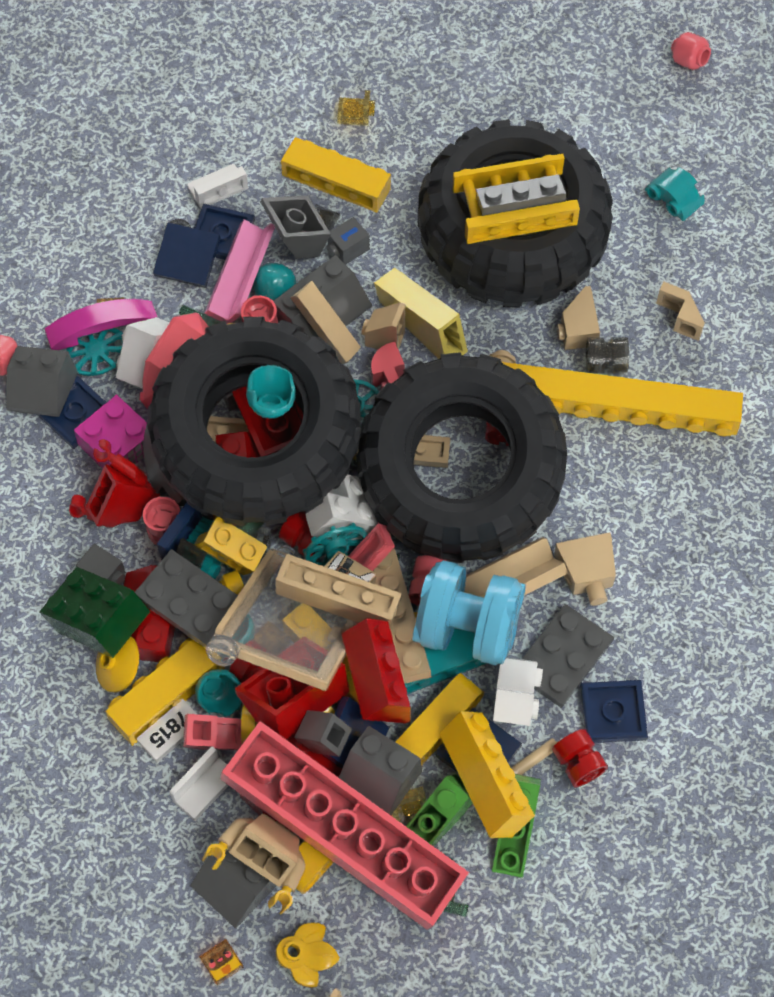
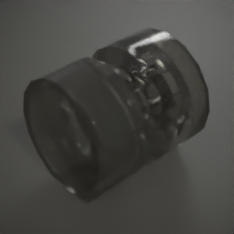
(607, 355)

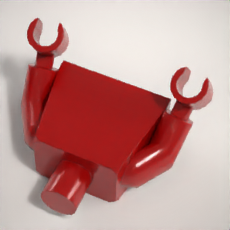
(118, 494)

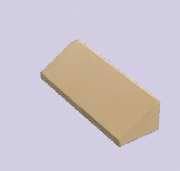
(325, 322)

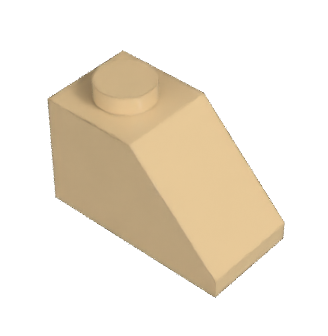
(579, 321)
(385, 326)

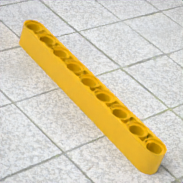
(422, 740)

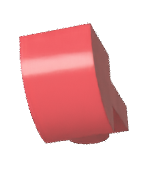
(386, 365)
(210, 731)

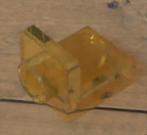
(355, 110)
(411, 803)

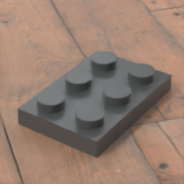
(186, 597)
(567, 653)

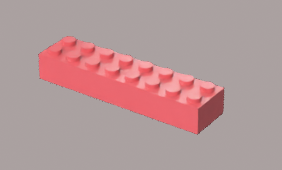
(344, 825)

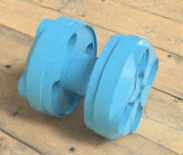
(448, 607)

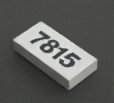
(166, 732)

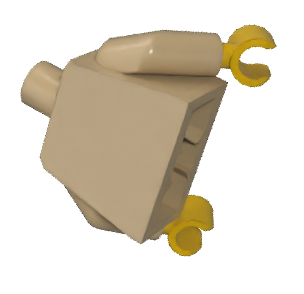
(265, 848)

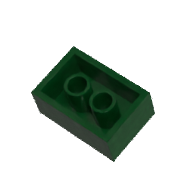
(95, 611)

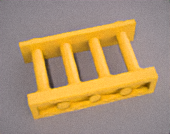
(514, 222)

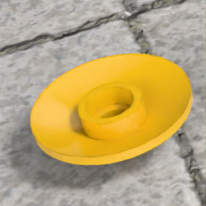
(118, 672)

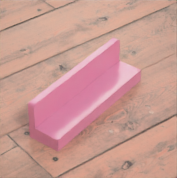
(239, 271)

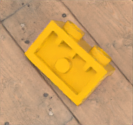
(231, 546)

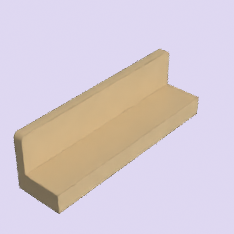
(529, 564)
(335, 591)

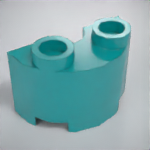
(677, 191)

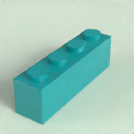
(448, 663)

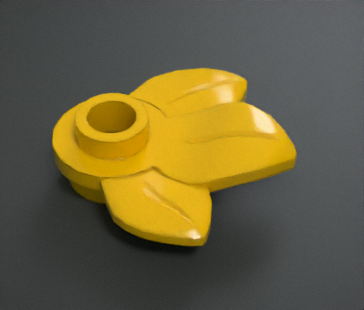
(312, 954)

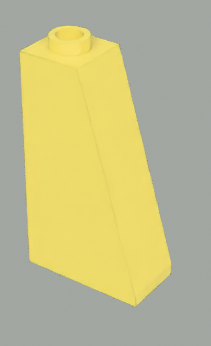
(425, 315)

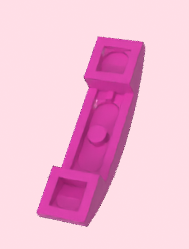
(97, 318)

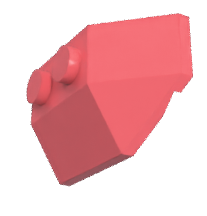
(175, 335)

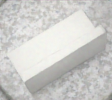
(218, 185)
(200, 785)

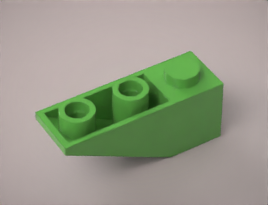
(441, 810)
(512, 852)

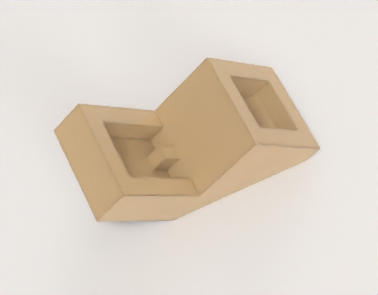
(689, 318)

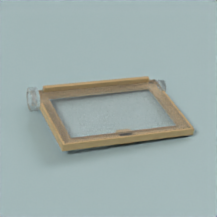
(279, 630)

